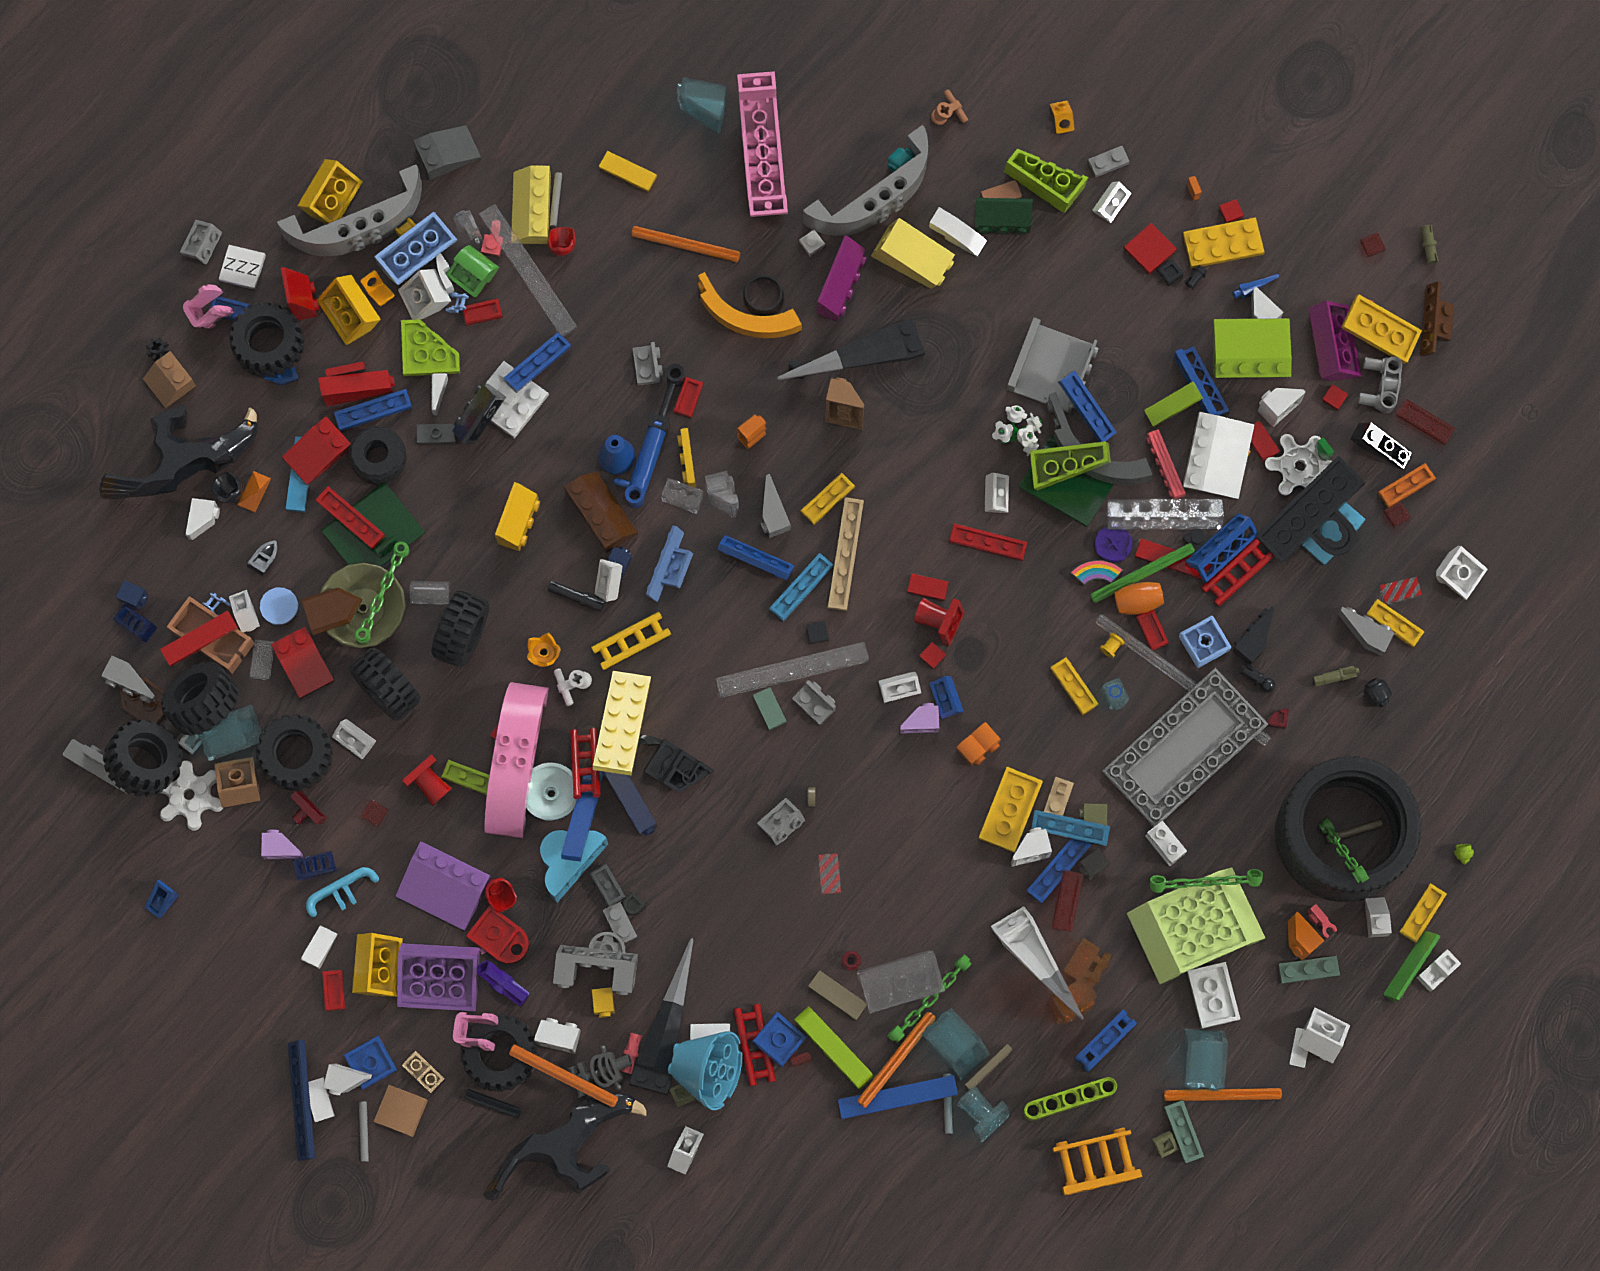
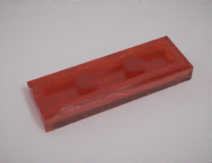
(1425, 421)
(1067, 900)

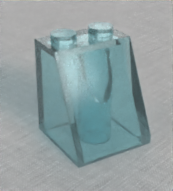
(703, 101)
(232, 734)
(955, 1043)
(1205, 1059)

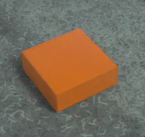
(1194, 188)

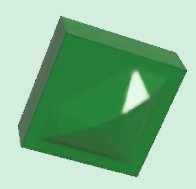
(1324, 449)

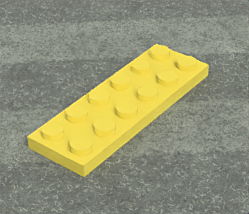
(621, 723)

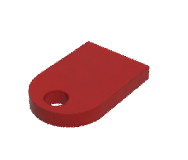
(498, 935)

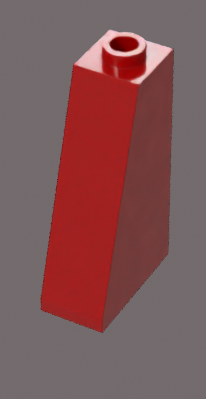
(355, 386)

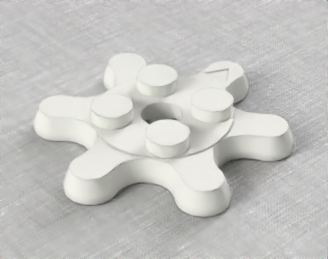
(1296, 453)
(201, 801)

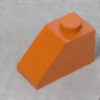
(1302, 936)

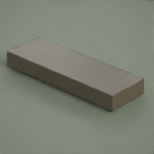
(837, 995)
(997, 1059)

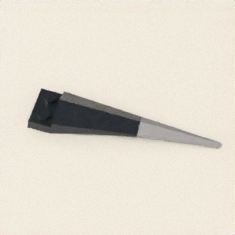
(888, 345)
(657, 1051)

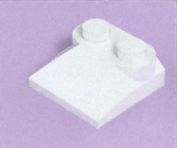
(1460, 571)

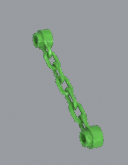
(401, 555)
(1359, 872)
(1158, 883)
(896, 1033)

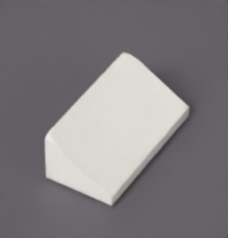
(1111, 201)
(996, 493)
(608, 580)
(899, 686)
(353, 738)
(702, 1030)

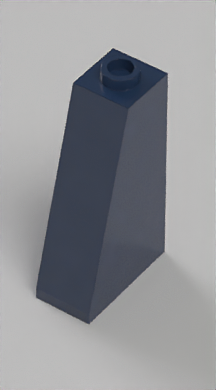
(631, 802)

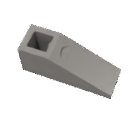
(1369, 634)
(123, 675)

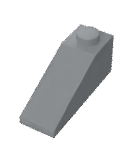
(774, 516)

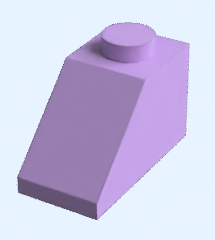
(922, 720)
(277, 846)

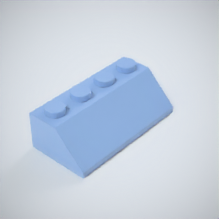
(415, 248)

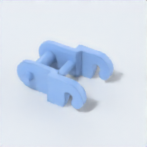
(455, 309)
(213, 596)

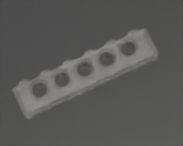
(1165, 514)

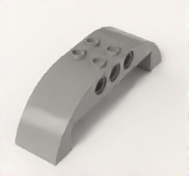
(878, 201)
(361, 227)

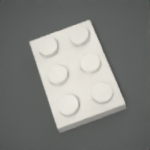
(1213, 995)

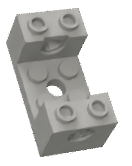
(569, 956)

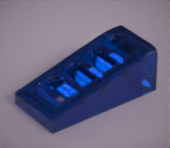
(144, 630)
(302, 876)

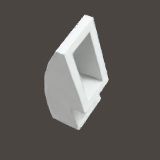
(957, 232)

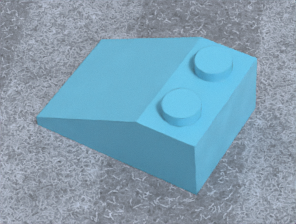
(1331, 531)

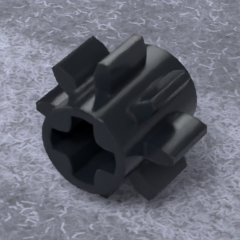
(152, 347)

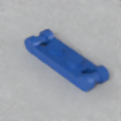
(1105, 1040)

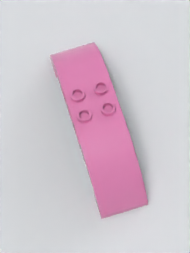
(761, 144)
(514, 759)

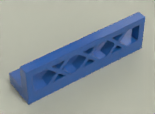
(1189, 374)
(1222, 542)

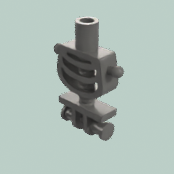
(612, 1067)

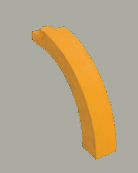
(745, 324)

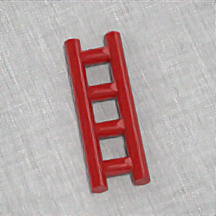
(1237, 560)
(577, 771)
(747, 1055)

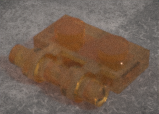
(1083, 958)

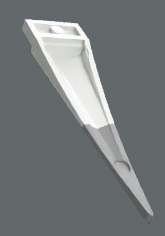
(1023, 939)

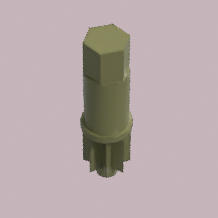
(1335, 676)

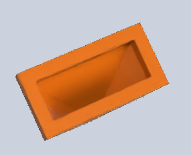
(254, 491)

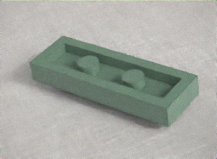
(1308, 969)
(1183, 1132)

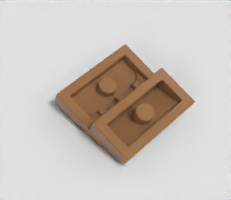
(400, 1110)

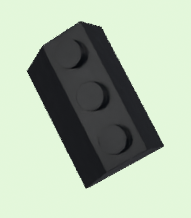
(478, 414)

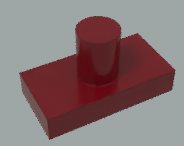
(307, 809)

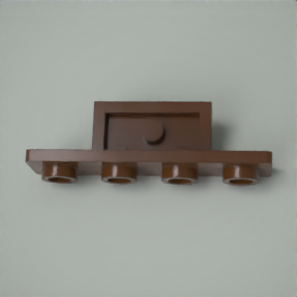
(1436, 319)

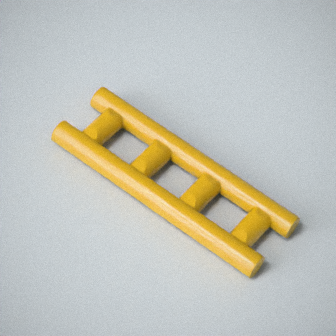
(619, 638)

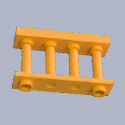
(1110, 1176)

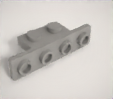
(89, 759)

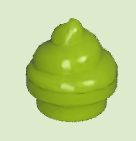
(1463, 852)

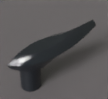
(648, 740)

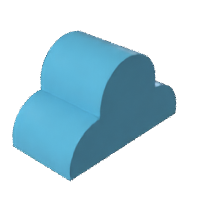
(564, 873)

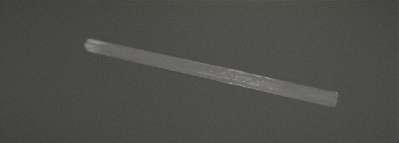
(1159, 662)

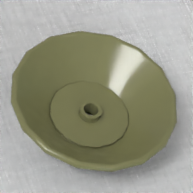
(364, 582)

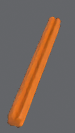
(685, 243)
(896, 1059)
(563, 1075)
(1223, 1094)

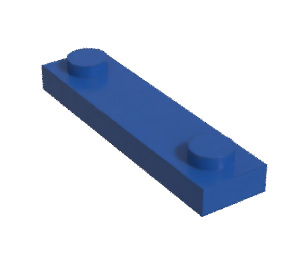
(537, 362)
(1087, 407)
(373, 410)
(755, 557)
(1053, 872)

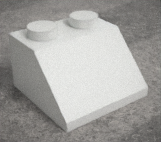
(424, 294)
(1279, 403)
(1033, 848)
(557, 1035)
(1323, 1035)

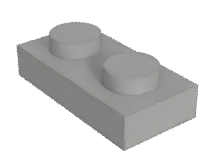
(1108, 161)
(619, 922)

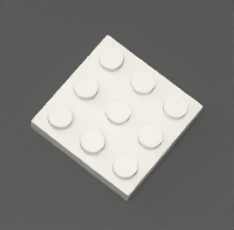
(517, 407)

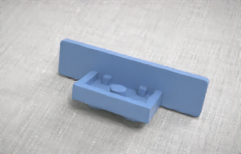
(671, 565)

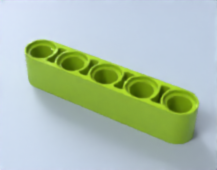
(834, 1048)
(1077, 1092)

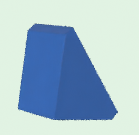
(160, 899)

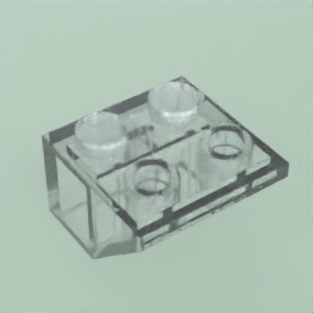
(720, 492)

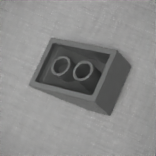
(446, 150)

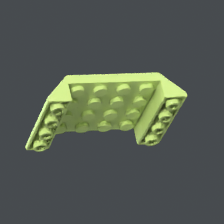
(1194, 926)

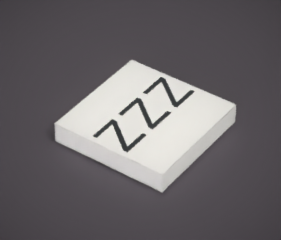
(242, 267)

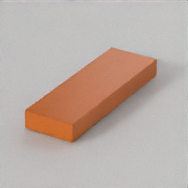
(1406, 485)

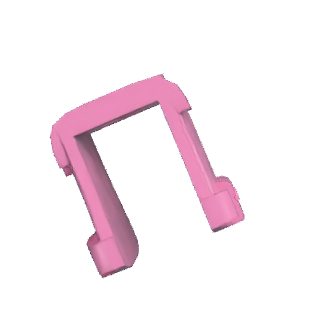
(193, 308)
(461, 1026)

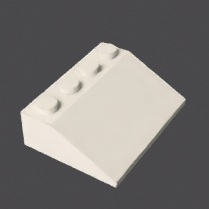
(1218, 455)

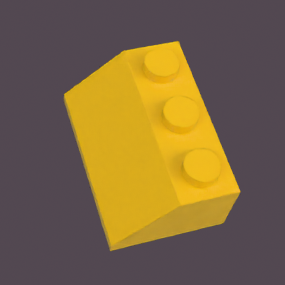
(330, 192)
(348, 309)
(517, 517)
(376, 965)

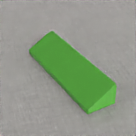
(1411, 966)

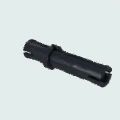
(584, 599)

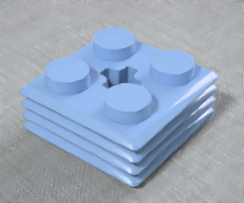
(1208, 630)

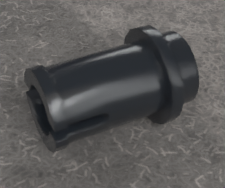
(1198, 273)

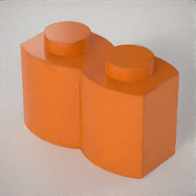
(751, 431)
(979, 744)

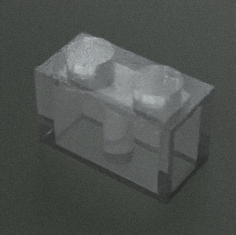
(682, 496)

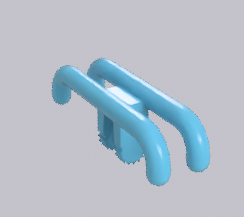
(337, 885)

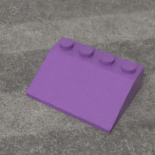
(443, 886)
(437, 977)

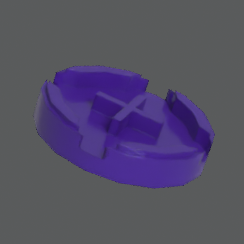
(1113, 544)

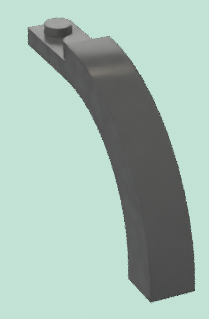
(1115, 472)

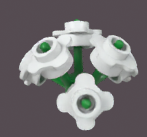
(1023, 435)

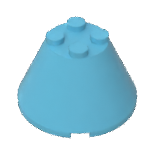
(708, 1067)

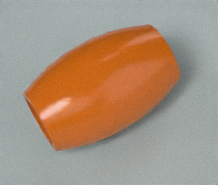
(1139, 598)

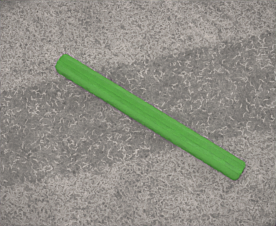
(1142, 572)

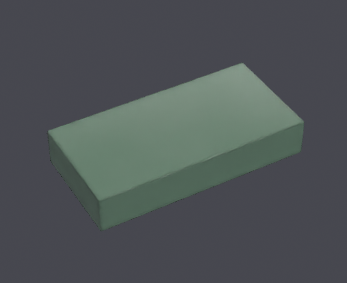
(769, 708)

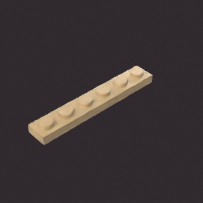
(845, 554)

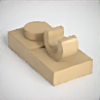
(1058, 796)

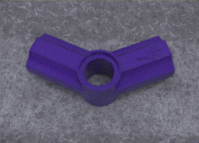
(502, 983)

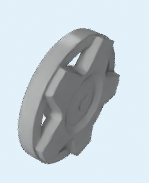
(607, 943)

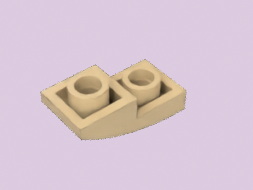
(422, 1071)

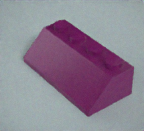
(841, 279)
(1333, 345)

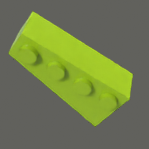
(1045, 179)
(1065, 462)

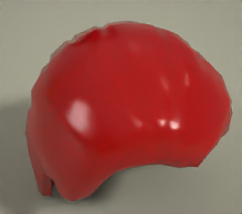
(561, 240)
(500, 894)

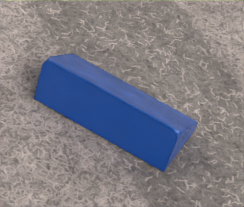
(946, 697)

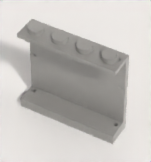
(1046, 360)

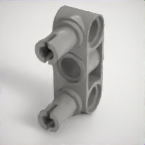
(1388, 386)

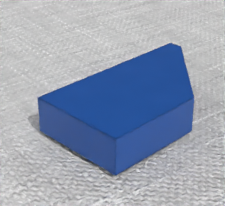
(288, 377)

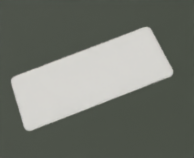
(1298, 1055)

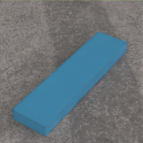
(297, 491)
(801, 587)
(1071, 827)

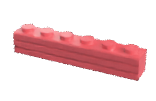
(1166, 465)

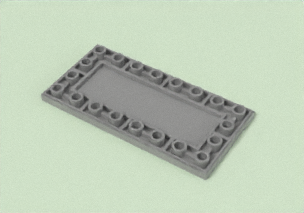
(1185, 748)

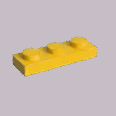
(686, 457)

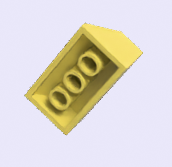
(531, 204)

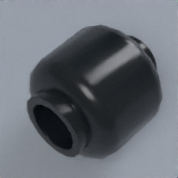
(1377, 692)

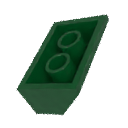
(1003, 215)

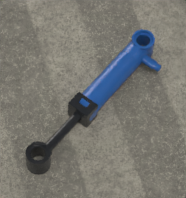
(656, 432)

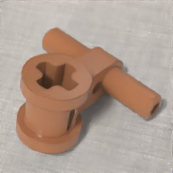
(945, 110)

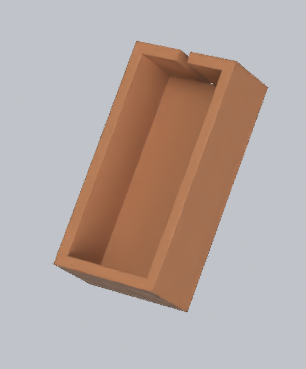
(223, 651)

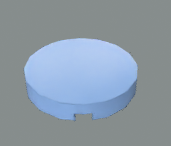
(279, 606)

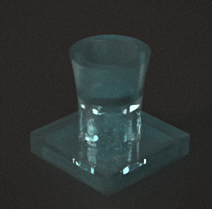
(983, 1113)

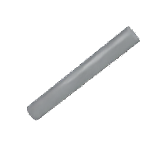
(555, 200)
(948, 1113)
(363, 1131)

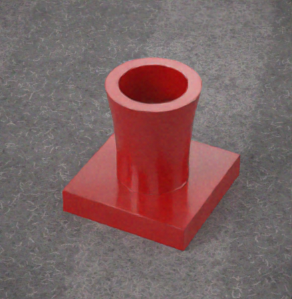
(945, 620)
(426, 779)

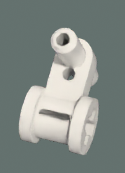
(564, 686)

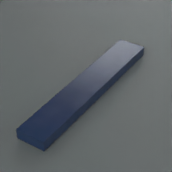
(301, 1100)

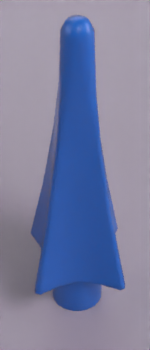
(1247, 288)

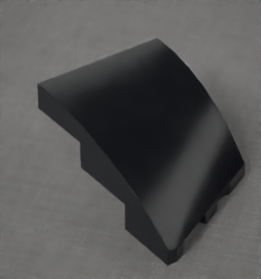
(676, 767)

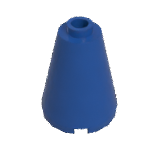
(616, 455)

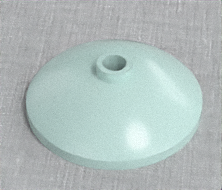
(549, 778)

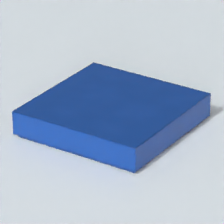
(779, 1039)
(371, 1059)

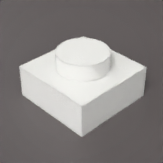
(812, 242)

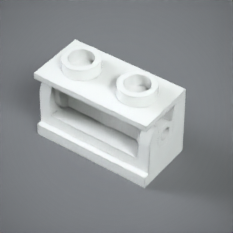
(1166, 843)

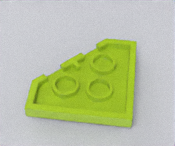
(426, 351)

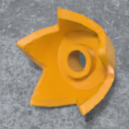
(545, 642)

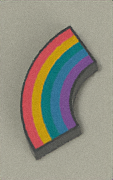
(1095, 571)

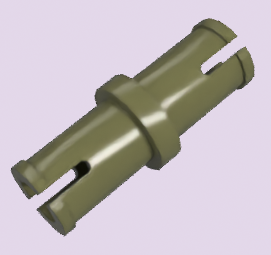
(1429, 244)

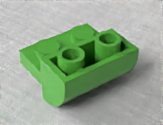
(472, 270)

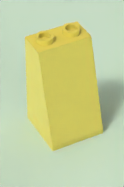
(913, 254)

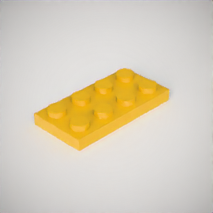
(1223, 243)
(1381, 328)
(1010, 809)

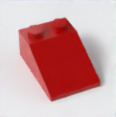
(300, 294)
(317, 451)
(302, 662)

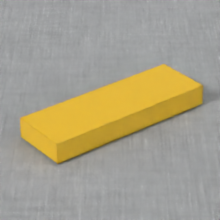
(627, 171)
(827, 498)
(1401, 626)
(1074, 686)
(1422, 913)

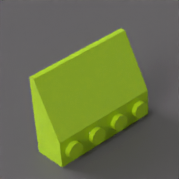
(1251, 348)

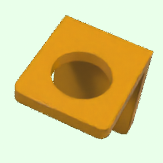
(1062, 111)
(379, 291)

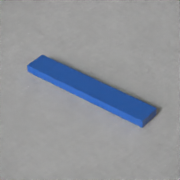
(580, 822)
(900, 1097)

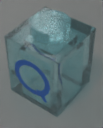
(1114, 694)

